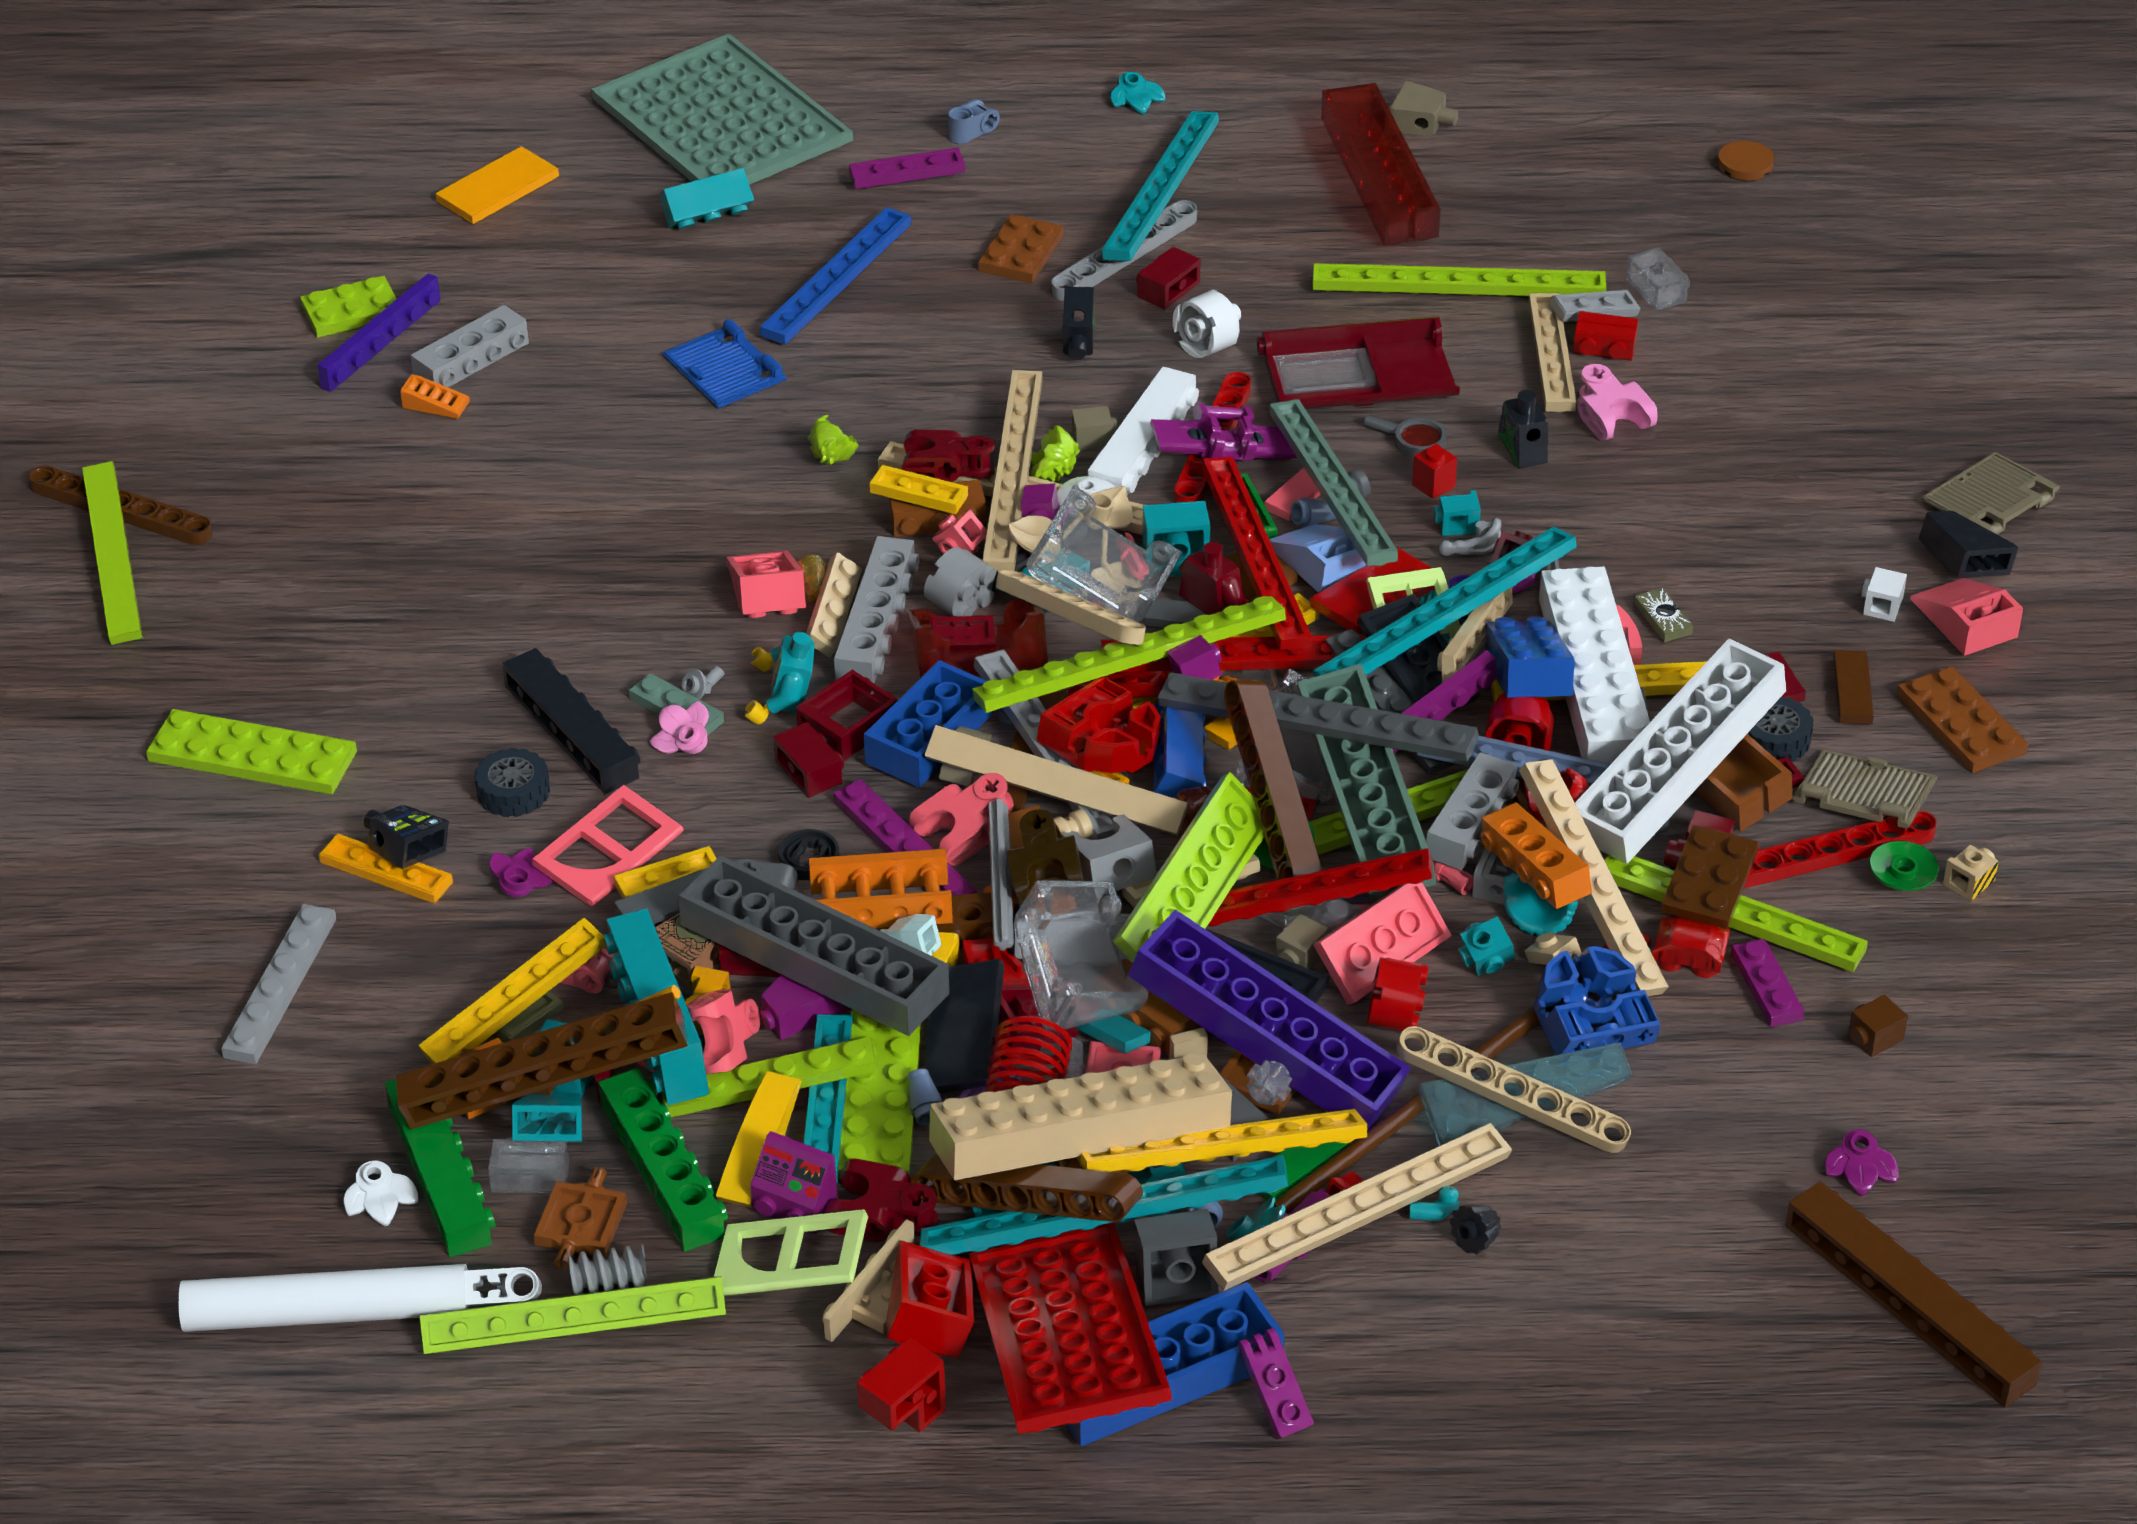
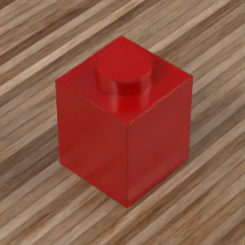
(1434, 471)

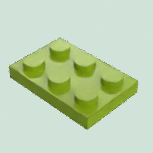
(347, 305)

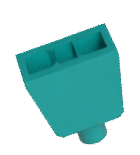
(548, 1117)

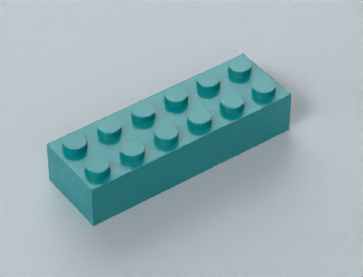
(643, 971)

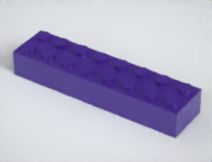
(1267, 1019)

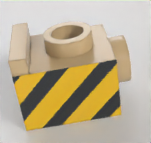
(1975, 864)

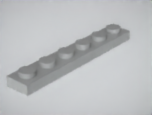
(278, 984)

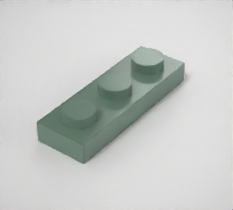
(656, 694)

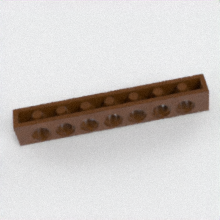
(541, 1060)

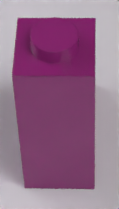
(794, 1007)

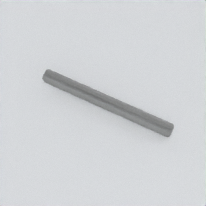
(1000, 875)

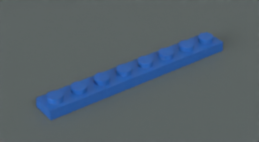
(835, 276)

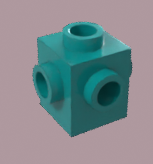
(1486, 947)

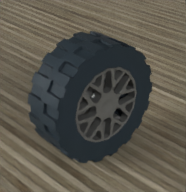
(1784, 729)
(512, 782)

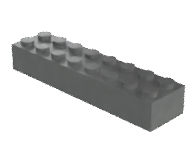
(814, 945)

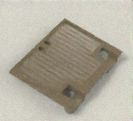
(1992, 489)
(1865, 787)

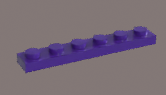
(378, 332)

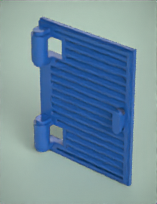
(724, 369)

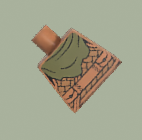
(686, 949)

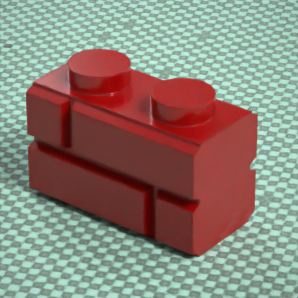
(1605, 335)

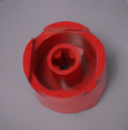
(1521, 721)
(1397, 994)

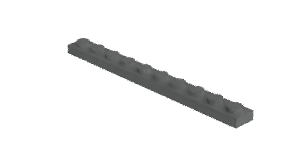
(1332, 719)

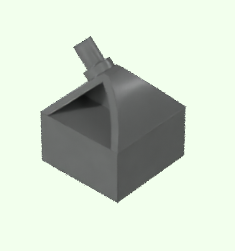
(1172, 1254)

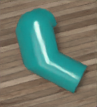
(1439, 1208)

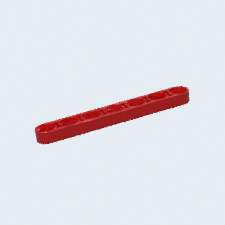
(1193, 465)
(1839, 840)

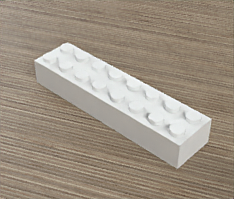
(1606, 694)
(1680, 748)

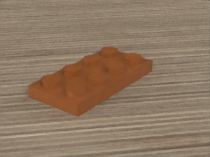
(1962, 719)

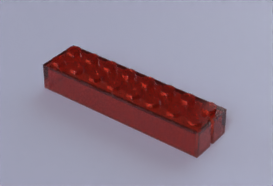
(1380, 164)

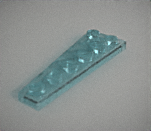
(1580, 1073)

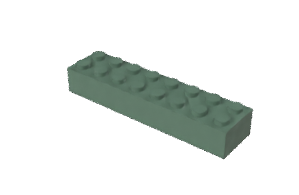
(1365, 779)

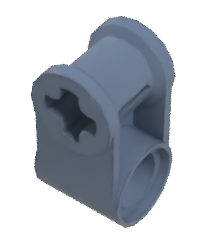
(971, 121)

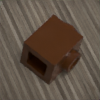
(1877, 1025)

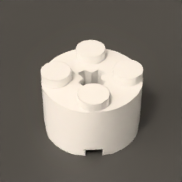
(1207, 324)

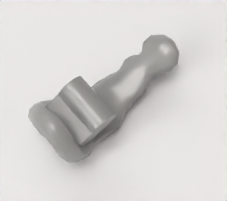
(1486, 536)

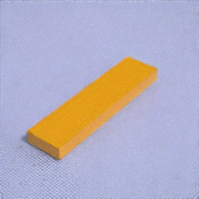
(358, 859)

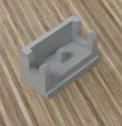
(1489, 878)

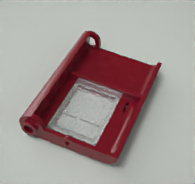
(1358, 363)

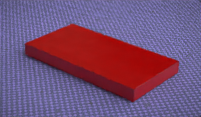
(1350, 596)

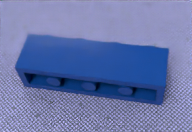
(1179, 751)

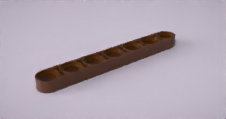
(134, 506)

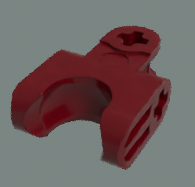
(947, 454)
(886, 1199)

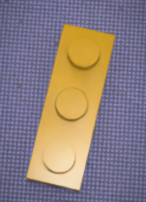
(919, 489)
(663, 871)

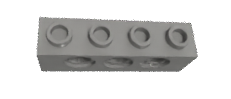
(471, 347)
(1458, 828)

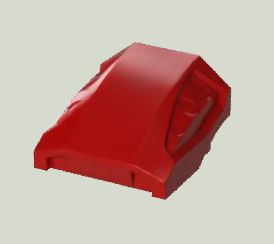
(1690, 944)

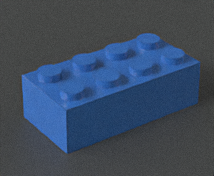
(1530, 658)
(903, 733)

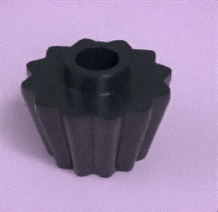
(1475, 1227)

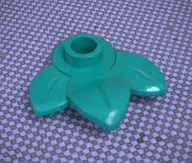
(1136, 92)
(1261, 1217)

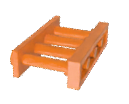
(880, 872)

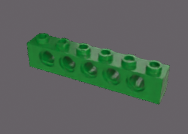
(662, 1159)

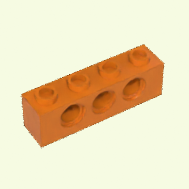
(1536, 855)

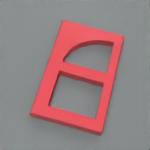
(595, 884)

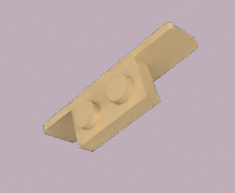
(869, 1293)

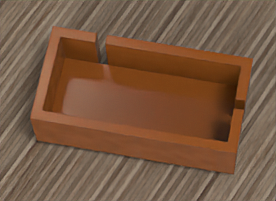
(1747, 784)

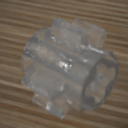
(1269, 1082)

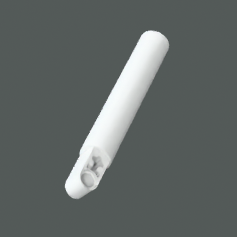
(343, 1296)

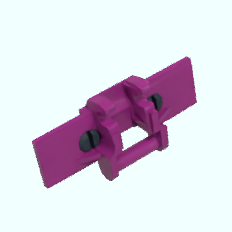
(1206, 437)

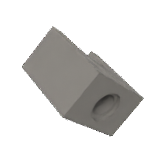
(1127, 845)

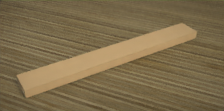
(1057, 780)

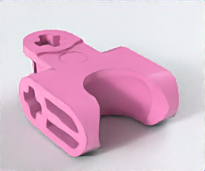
(1607, 400)

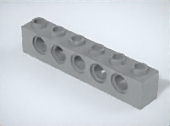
(877, 608)

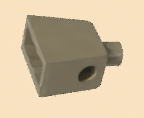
(1421, 110)

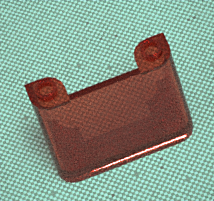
(1020, 636)

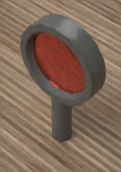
(1411, 434)

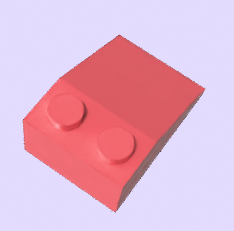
(767, 583)

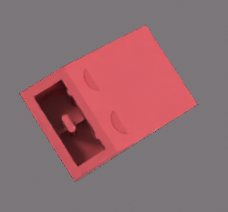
(1971, 613)

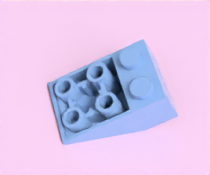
(1319, 554)

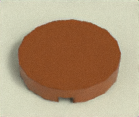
(1746, 160)

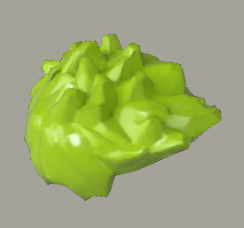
(830, 442)
(1056, 455)

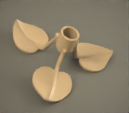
(1111, 510)

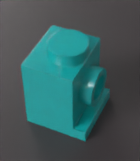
(1457, 514)

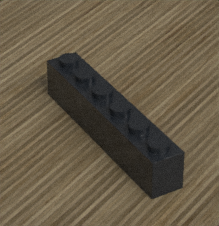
(571, 720)

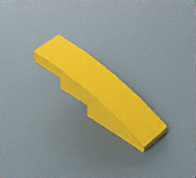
(768, 1112)

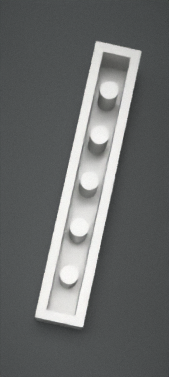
(1134, 443)

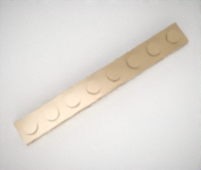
(1606, 900)

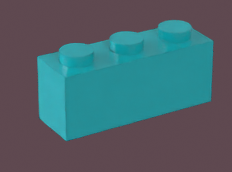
(706, 199)

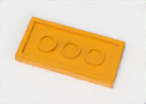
(497, 185)

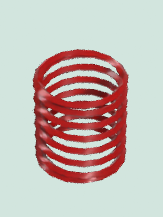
(1021, 1055)

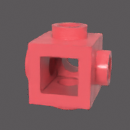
(960, 531)

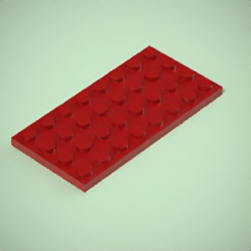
(1068, 1329)

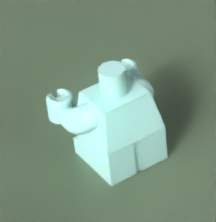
(917, 931)

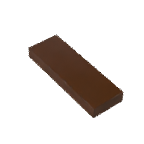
(1853, 687)

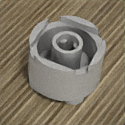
(960, 583)

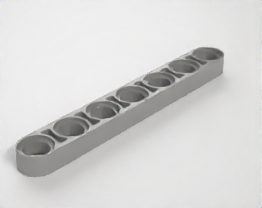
(1100, 271)

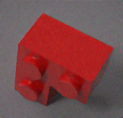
(904, 1387)

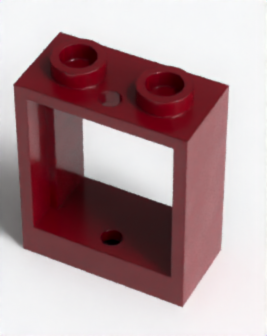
(835, 697)

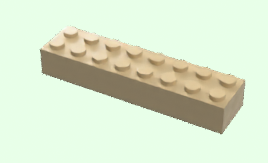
(1078, 1115)

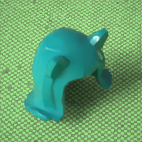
(1531, 911)

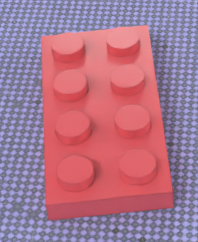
(1397, 927)

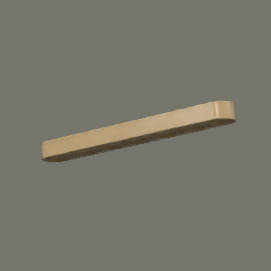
(1071, 607)
(1531, 1088)

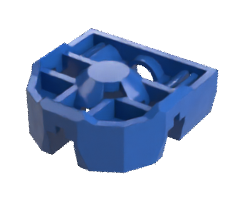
(1572, 1023)

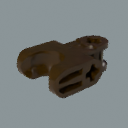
(1042, 854)

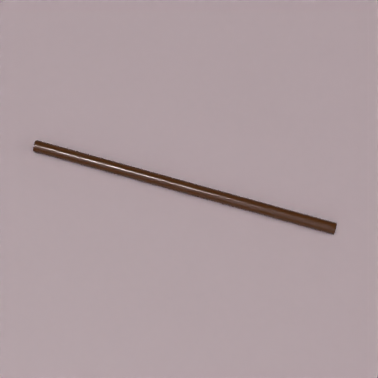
(1400, 1117)

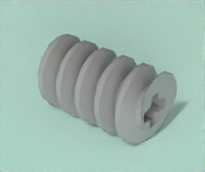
(608, 1271)

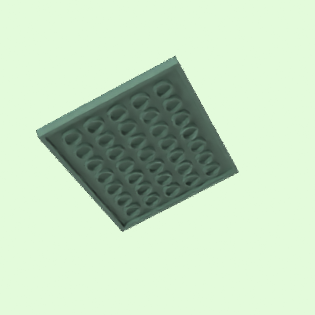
(721, 113)

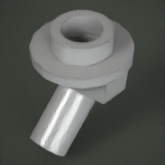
(697, 684)

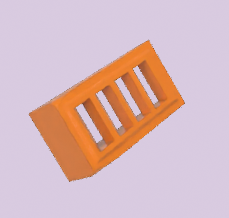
(423, 396)

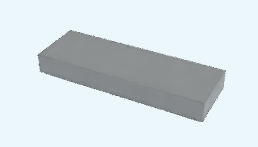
(1607, 302)

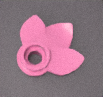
(682, 729)

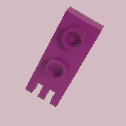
(1275, 1384)

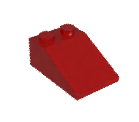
(931, 1299)

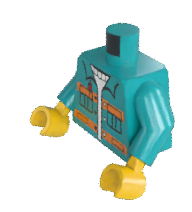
(789, 677)

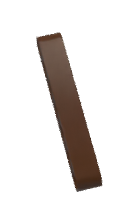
(1271, 778)
(1037, 1190)

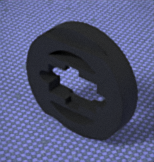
(800, 842)

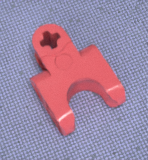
(962, 812)
(724, 1028)

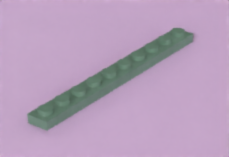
(1334, 483)

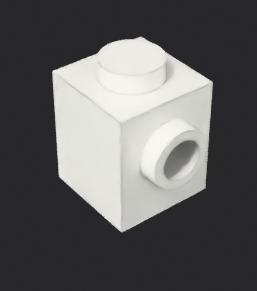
(1884, 594)

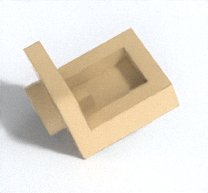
(1550, 945)

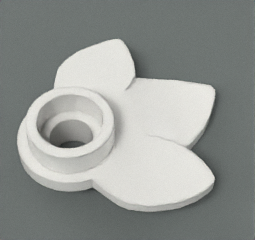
(379, 1196)

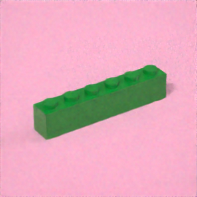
(445, 1180)

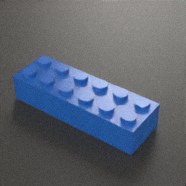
(1197, 1354)

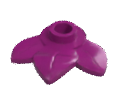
(517, 873)
(1859, 1165)

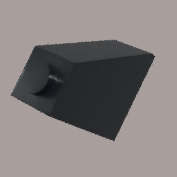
(1966, 546)

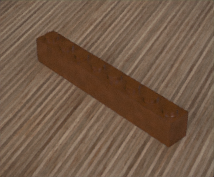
(1913, 1294)

